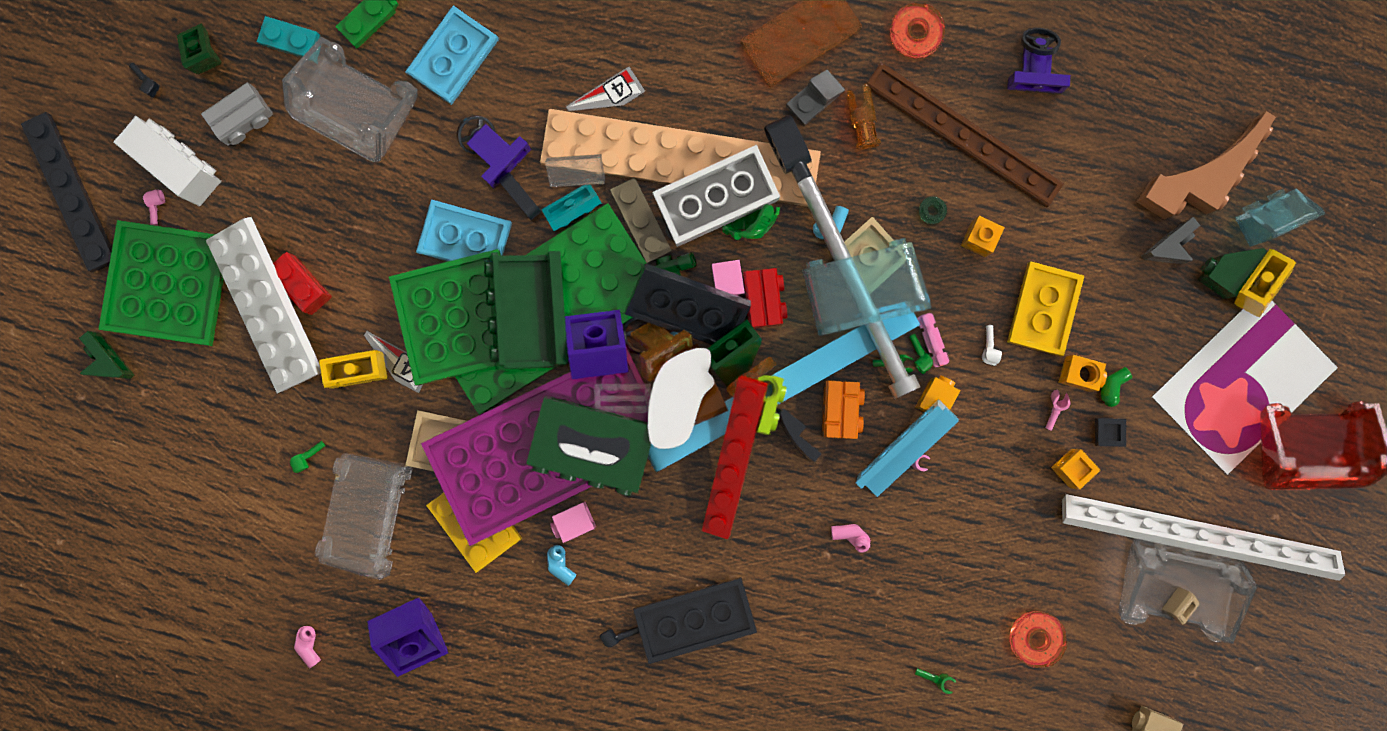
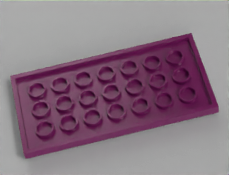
(486, 457)

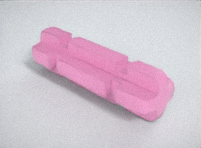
(933, 340)

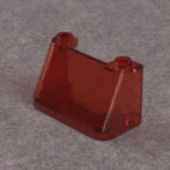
(1323, 448)

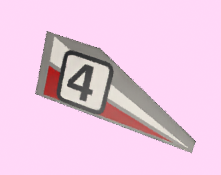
(613, 92)
(395, 361)

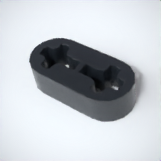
(519, 196)

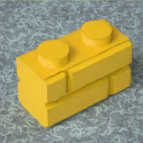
(1265, 282)
(353, 369)

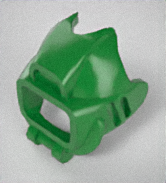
(755, 224)

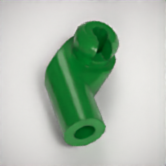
(1111, 390)

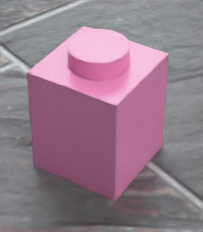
(728, 277)
(572, 522)

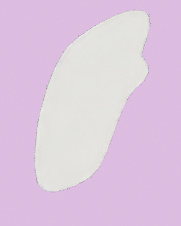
(678, 397)

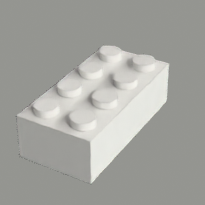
(716, 195)

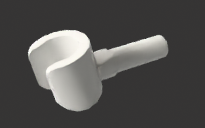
(990, 355)

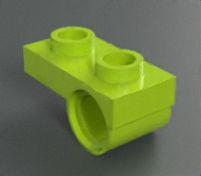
(768, 418)

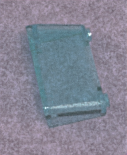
(865, 288)

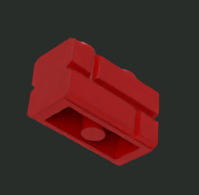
(300, 284)
(763, 291)

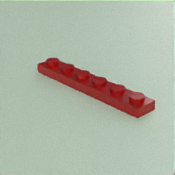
(734, 456)

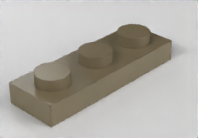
(641, 221)

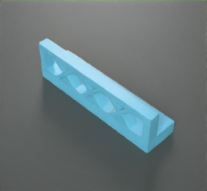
(907, 448)

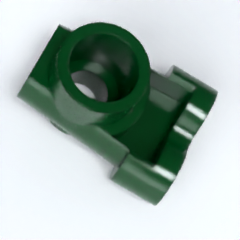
(675, 265)

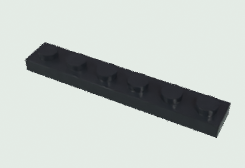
(68, 191)

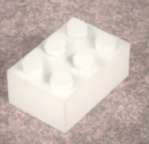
(168, 160)

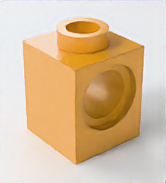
(982, 236)
(1071, 373)
(938, 389)
(1075, 468)

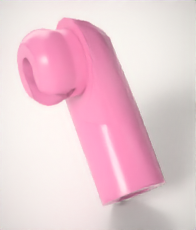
(853, 534)
(304, 646)

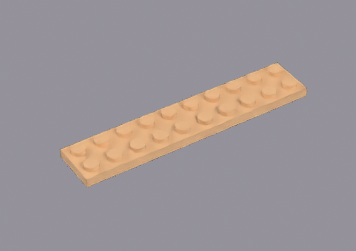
(655, 151)

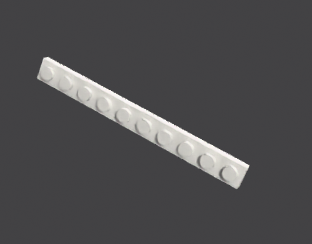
(1202, 537)

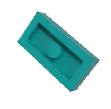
(286, 37)
(571, 206)

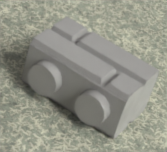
(237, 114)

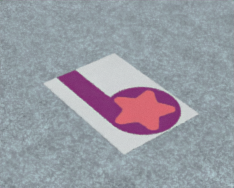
(1237, 376)

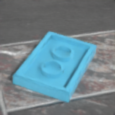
(452, 55)
(460, 233)

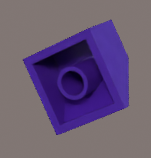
(596, 344)
(406, 637)

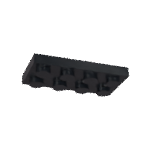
(685, 305)
(695, 620)

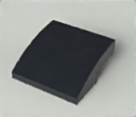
(792, 429)

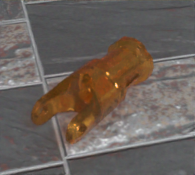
(864, 119)

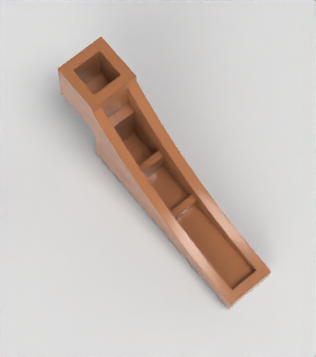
(1209, 184)

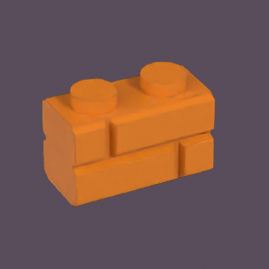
(841, 409)

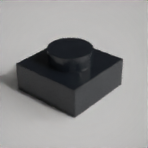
(1110, 432)

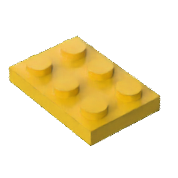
(1045, 309)
(480, 553)

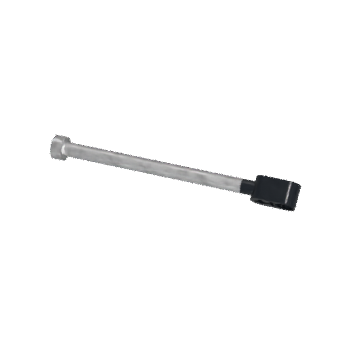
(793, 157)

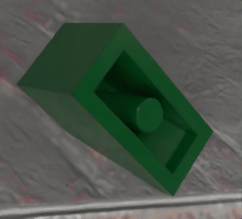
(1230, 271)
(735, 352)

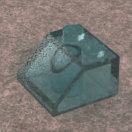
(1277, 216)

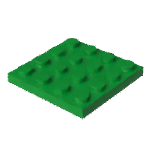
(162, 284)
(445, 318)

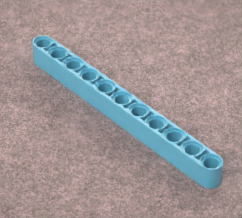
(796, 378)

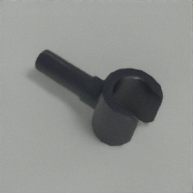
(148, 85)
(610, 639)

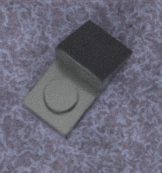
(815, 97)
(1170, 247)

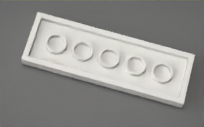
(264, 305)

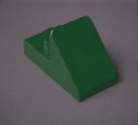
(196, 50)
(107, 361)

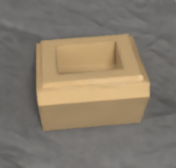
(1181, 605)

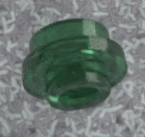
(940, 206)

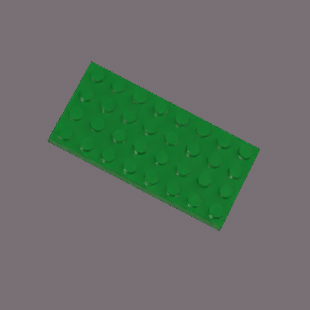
(597, 276)

